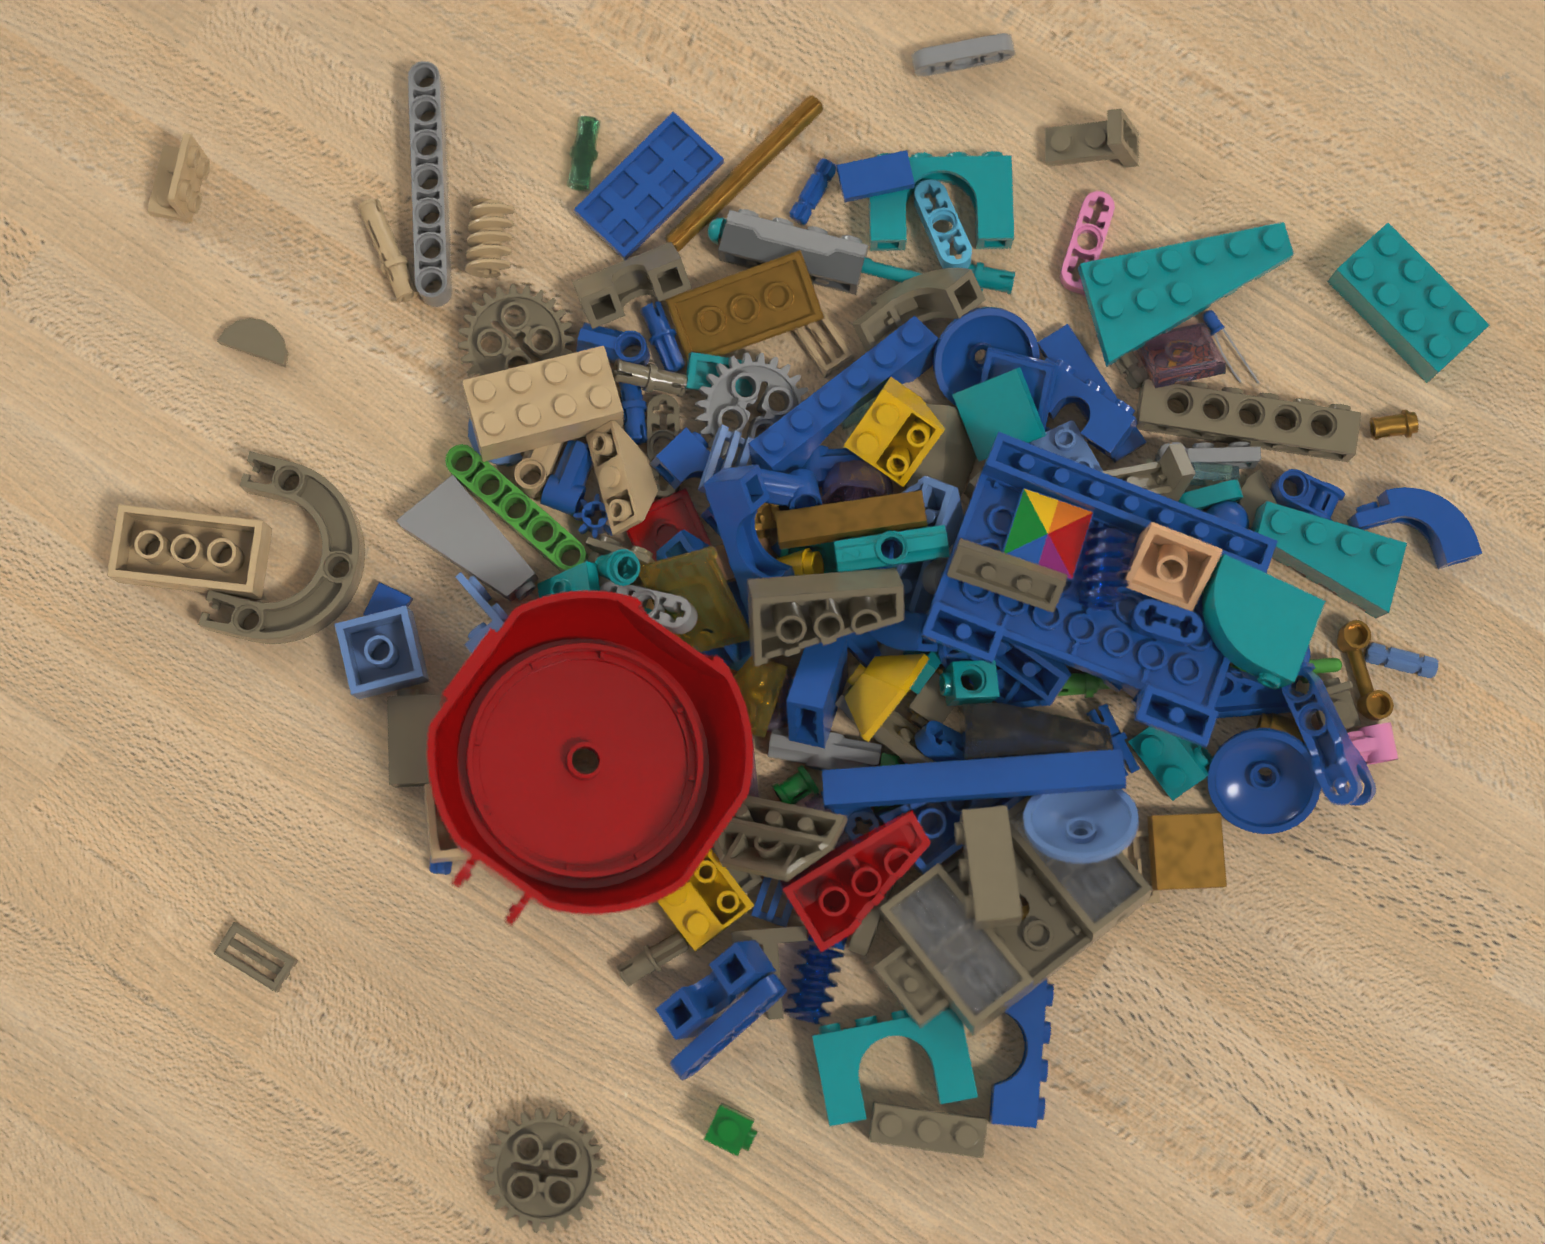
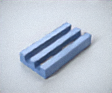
(735, 440)

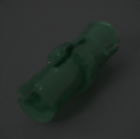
(583, 153)

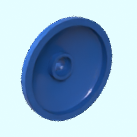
(977, 330)
(1260, 801)

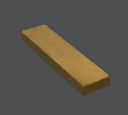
(850, 519)

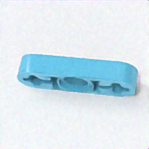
(943, 211)

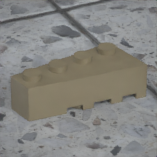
(819, 608)

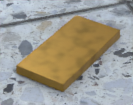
(746, 307)

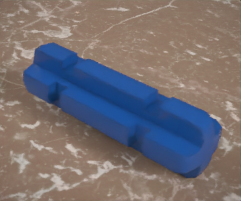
(813, 191)

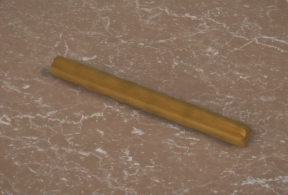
(744, 173)

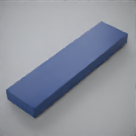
(1066, 346)

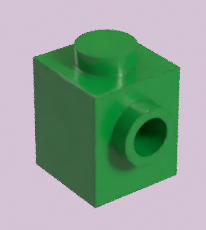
(731, 1130)

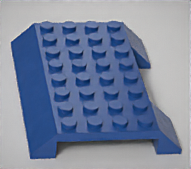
(1172, 682)

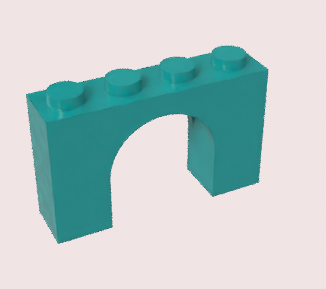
(984, 180)
(841, 1051)

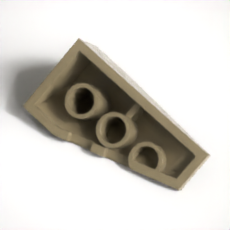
(951, 455)

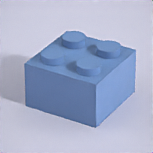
(382, 652)

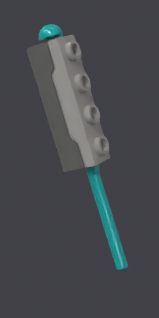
(829, 259)

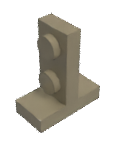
(1094, 141)
(1165, 477)
(769, 939)

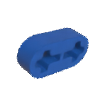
(1168, 614)
(939, 742)

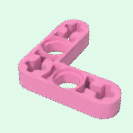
(1080, 228)

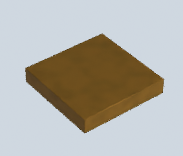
(1186, 851)

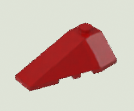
(852, 879)

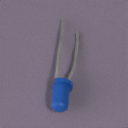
(1215, 326)

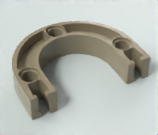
(324, 595)

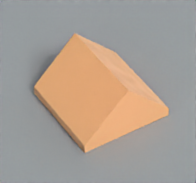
(1171, 566)

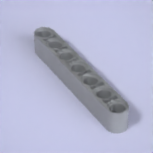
(424, 168)

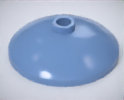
(1081, 824)

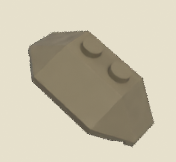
(777, 838)

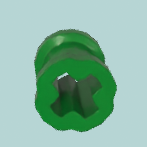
(795, 787)

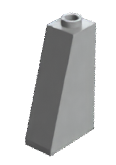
(464, 535)

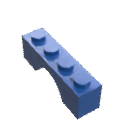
(735, 499)
(1017, 1098)

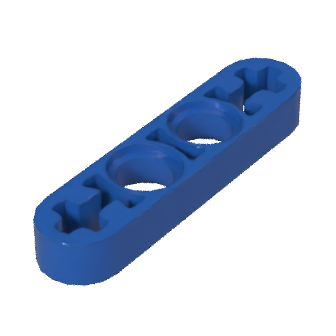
(728, 1026)

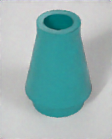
(619, 567)

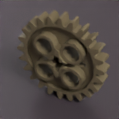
(538, 319)
(541, 1205)

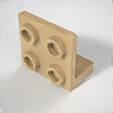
(179, 181)

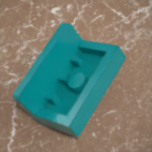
(1172, 760)

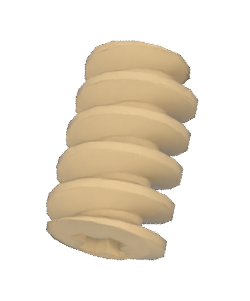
(488, 237)

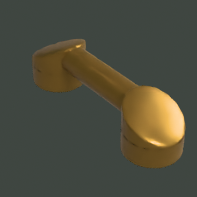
(1351, 639)

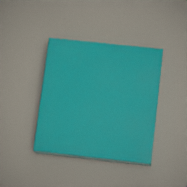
(999, 406)

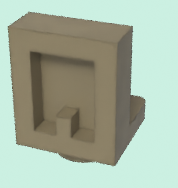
(1342, 701)

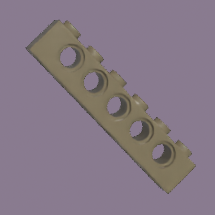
(1340, 422)

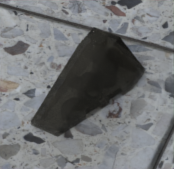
(1014, 731)

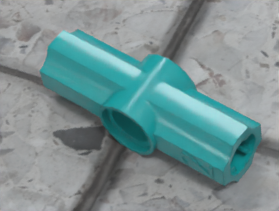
(915, 545)

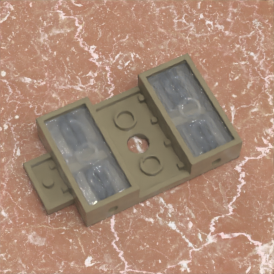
(993, 968)

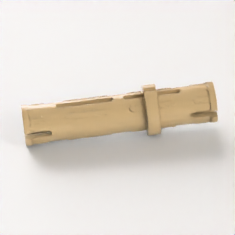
(393, 263)

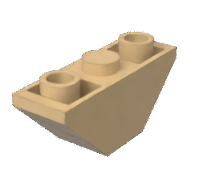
(622, 475)

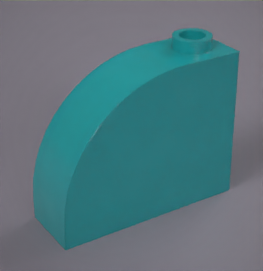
(1259, 621)

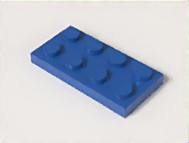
(649, 186)

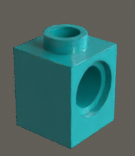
(979, 672)

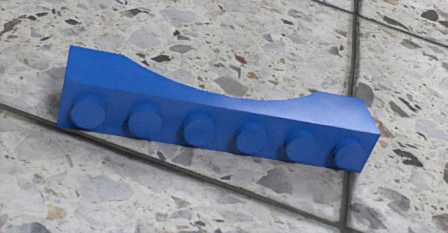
(799, 433)

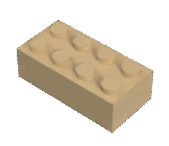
(542, 403)
(189, 551)

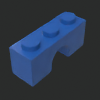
(1108, 422)
(686, 459)
(700, 1004)

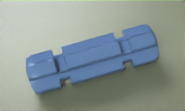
(1401, 660)

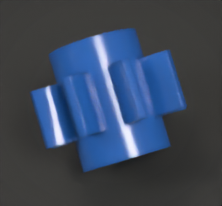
(589, 511)

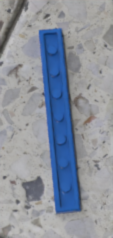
(974, 779)

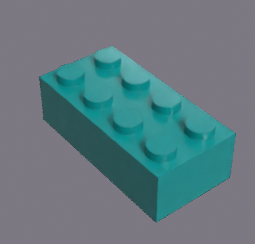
(1407, 302)

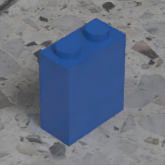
(815, 691)

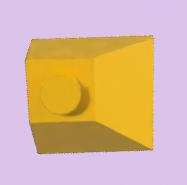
(880, 689)

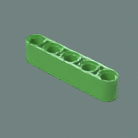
(504, 498)

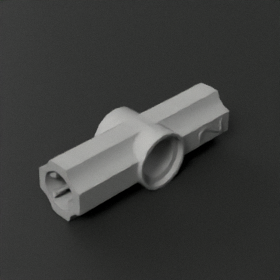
(838, 752)

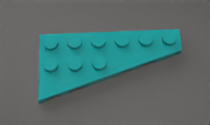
(1161, 287)

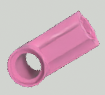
(1375, 743)

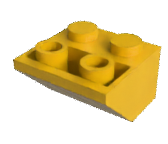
(895, 432)
(706, 903)

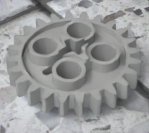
(723, 396)

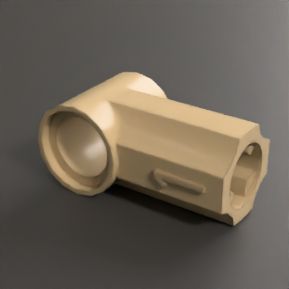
(539, 461)

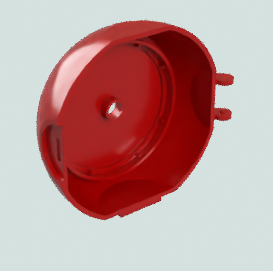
(603, 680)

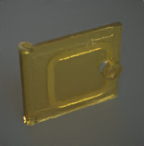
(701, 582)

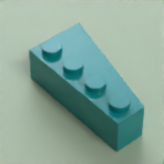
(1340, 557)

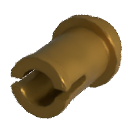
(1394, 425)

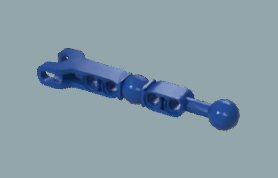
(1331, 749)

